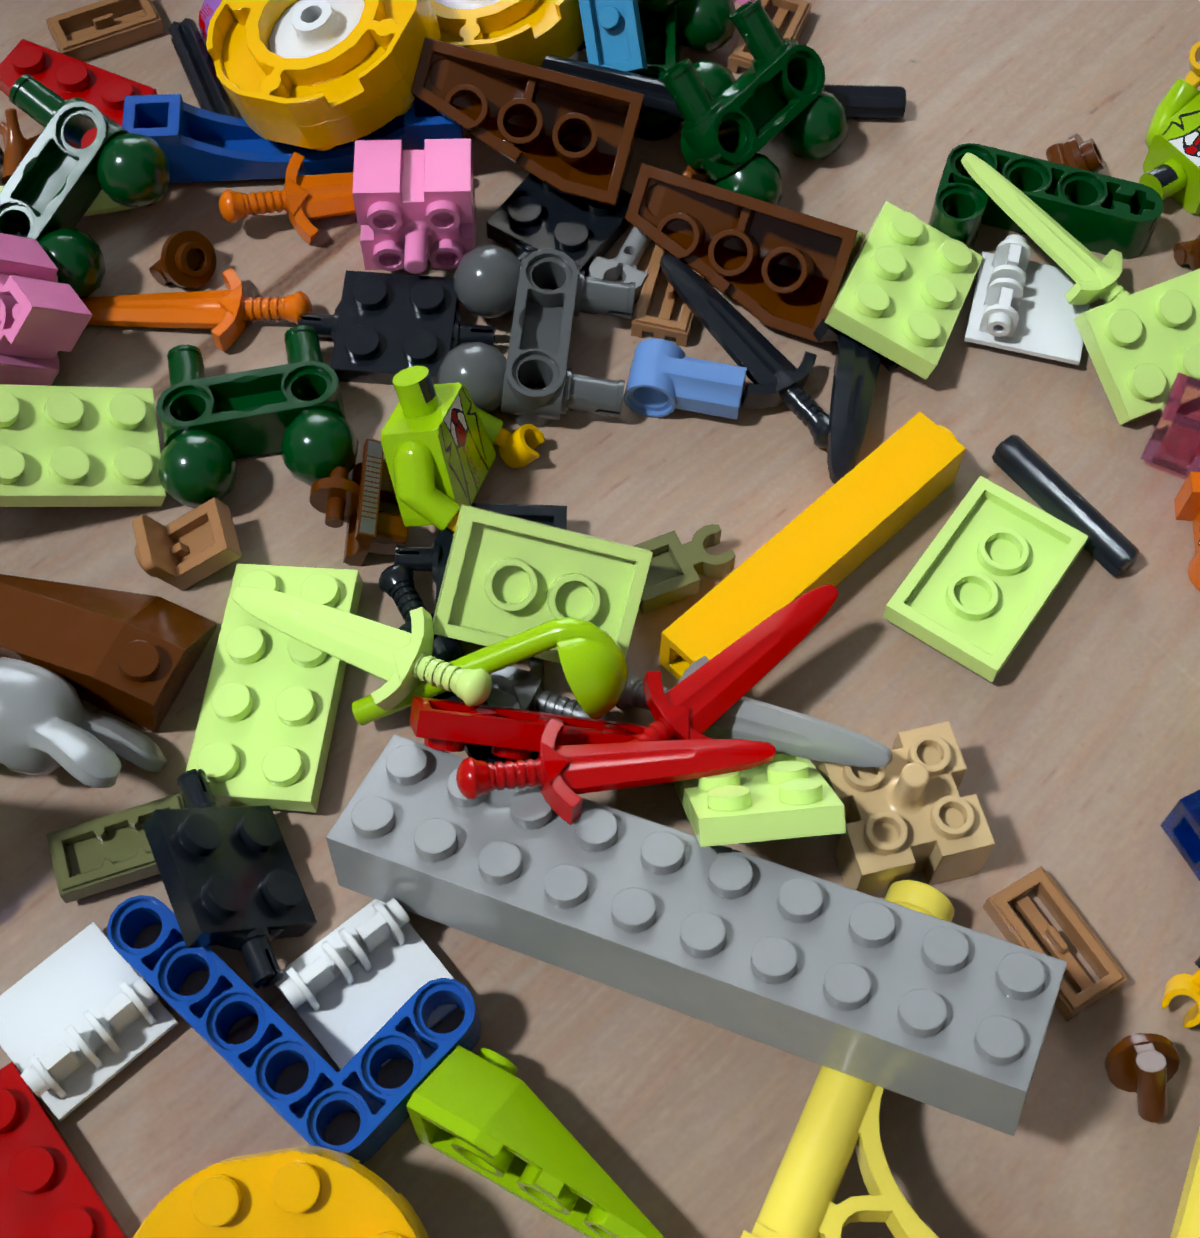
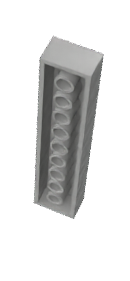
(708, 933)

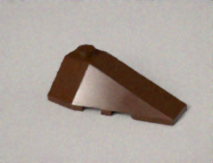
(546, 121)
(756, 252)
(111, 645)

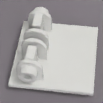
(1024, 305)
(361, 978)
(79, 1021)

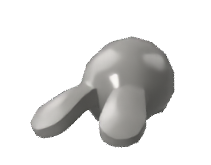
(50, 728)

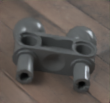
(494, 283)

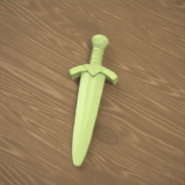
(1092, 276)
(371, 646)

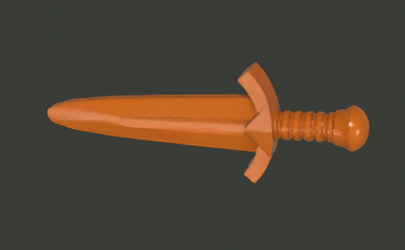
(302, 198)
(218, 310)

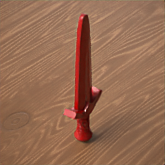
(722, 681)
(590, 768)

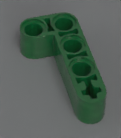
(1091, 206)

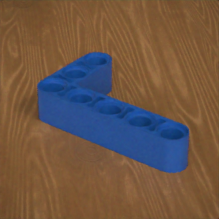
(277, 1045)

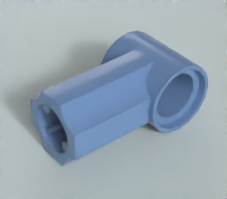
(668, 380)

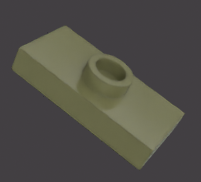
(106, 851)

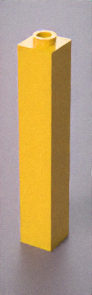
(822, 541)

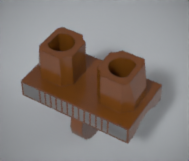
(359, 500)

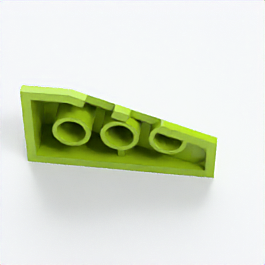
(505, 1133)

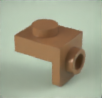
(188, 546)

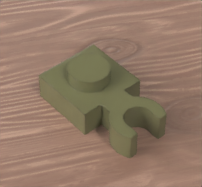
(677, 566)

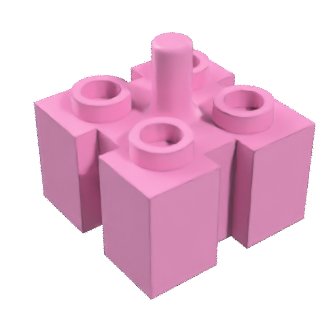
(414, 204)
(35, 314)

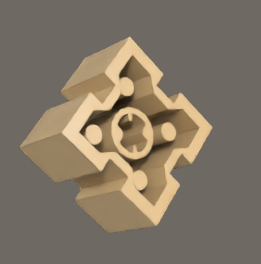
(909, 815)

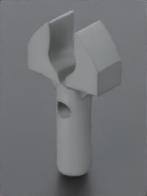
(625, 263)

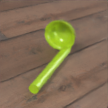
(588, 656)

